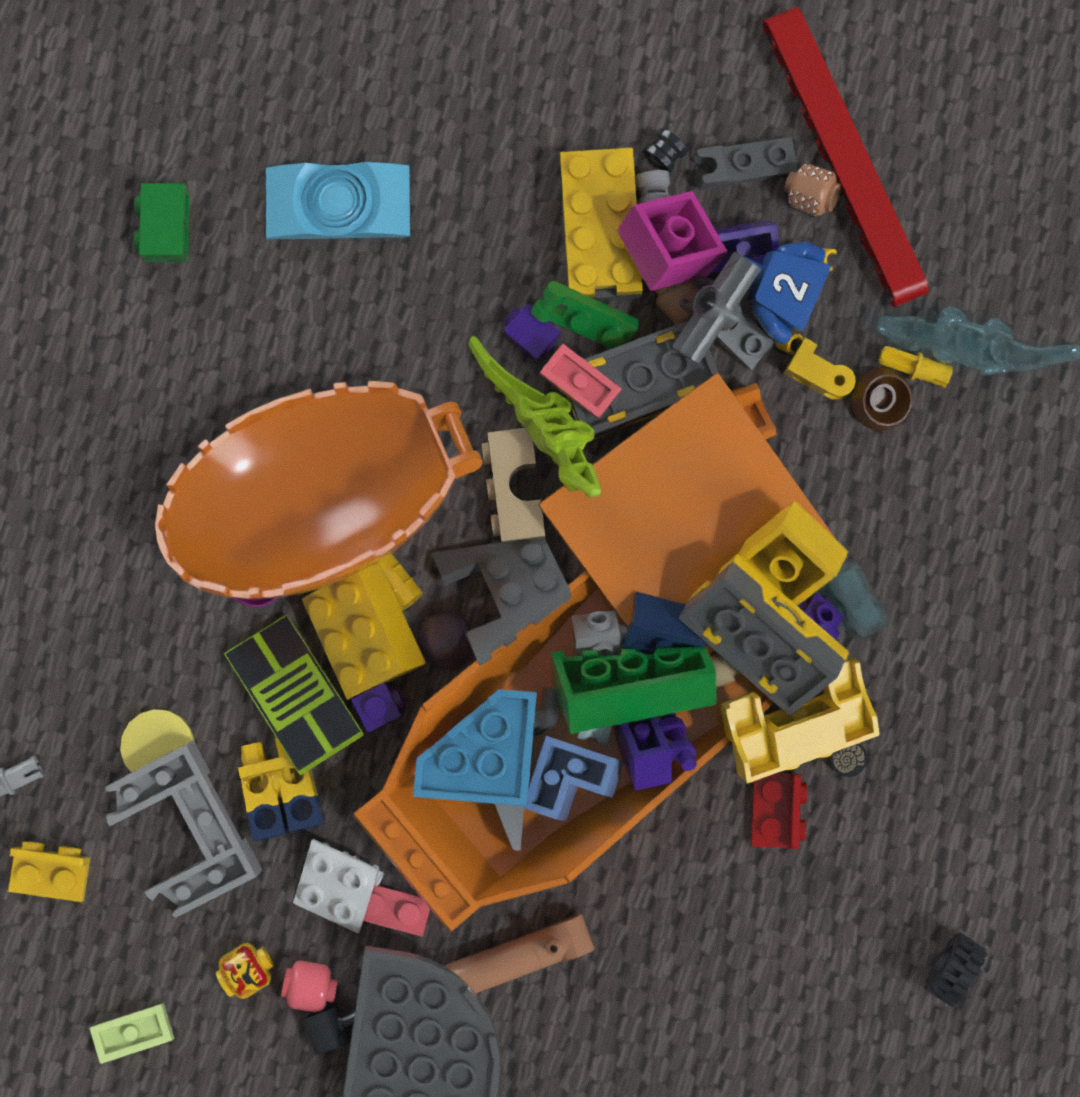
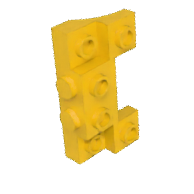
(814, 731)

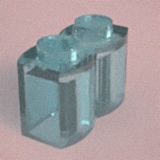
(861, 609)

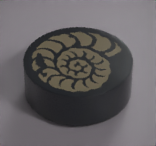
(849, 761)

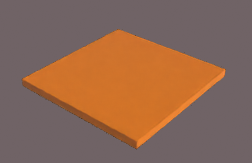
(675, 500)

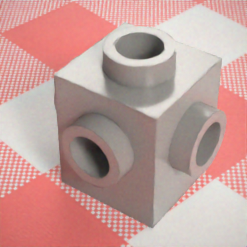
(597, 632)

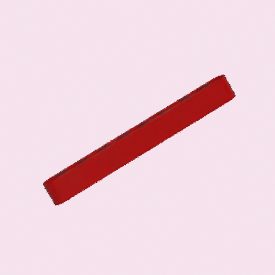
(847, 156)

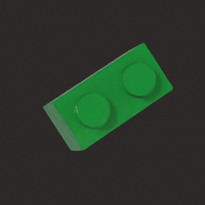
(163, 222)

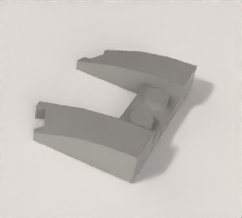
(227, 856)

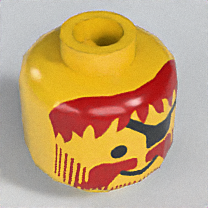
(244, 971)

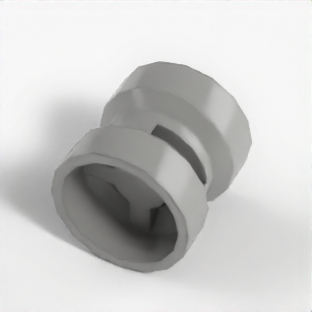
(652, 185)

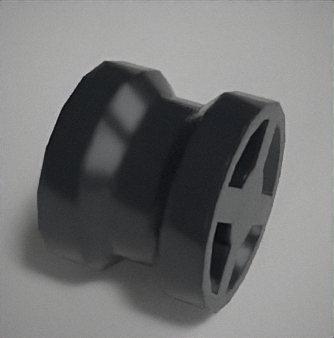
(665, 150)

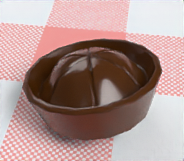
(884, 389)

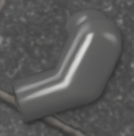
(547, 714)

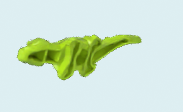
(547, 423)

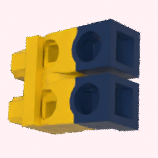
(267, 783)

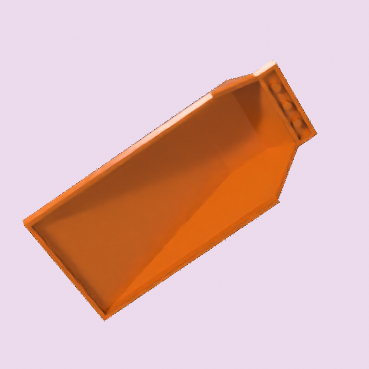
(459, 849)

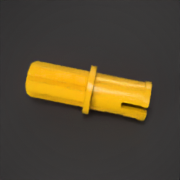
(916, 366)

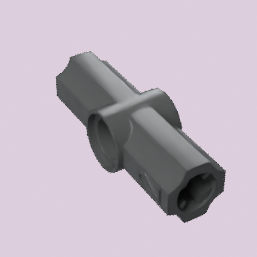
(716, 307)

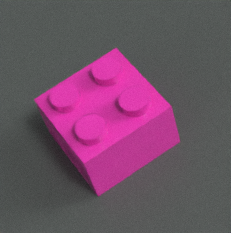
(671, 240)

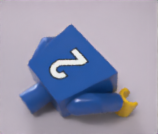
(788, 289)

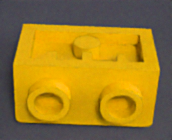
(48, 872)

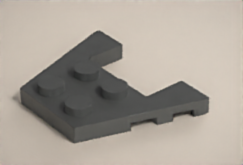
(520, 580)

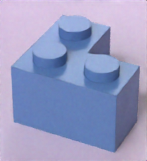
(562, 770)

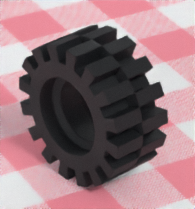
(955, 969)

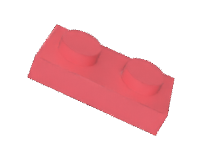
(580, 381)
(397, 910)

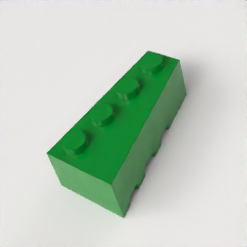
(631, 685)

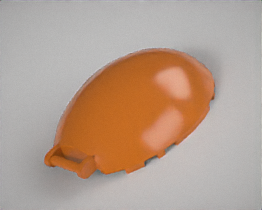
(310, 490)

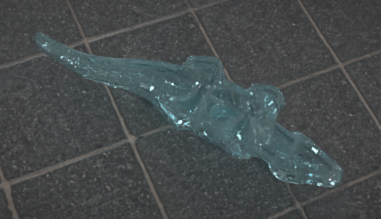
(972, 344)

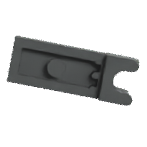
(746, 162)
(744, 340)

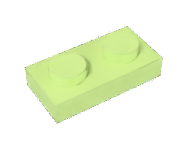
(132, 1033)

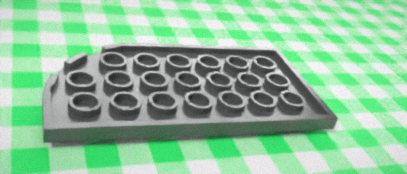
(419, 1032)

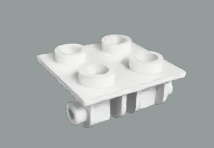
(336, 885)

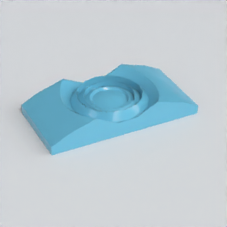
(337, 201)

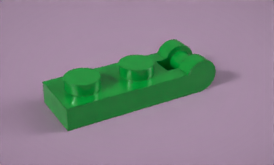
(584, 316)

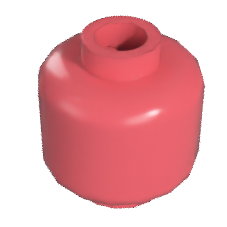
(308, 986)

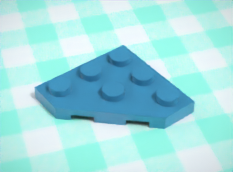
(483, 755)

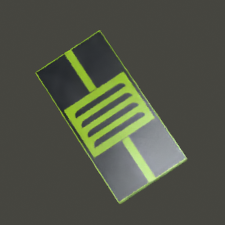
(293, 694)

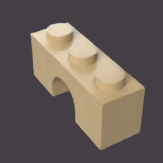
(509, 453)

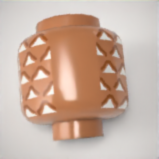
(812, 190)

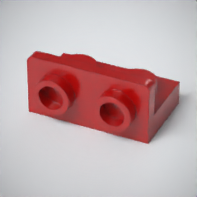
(777, 811)

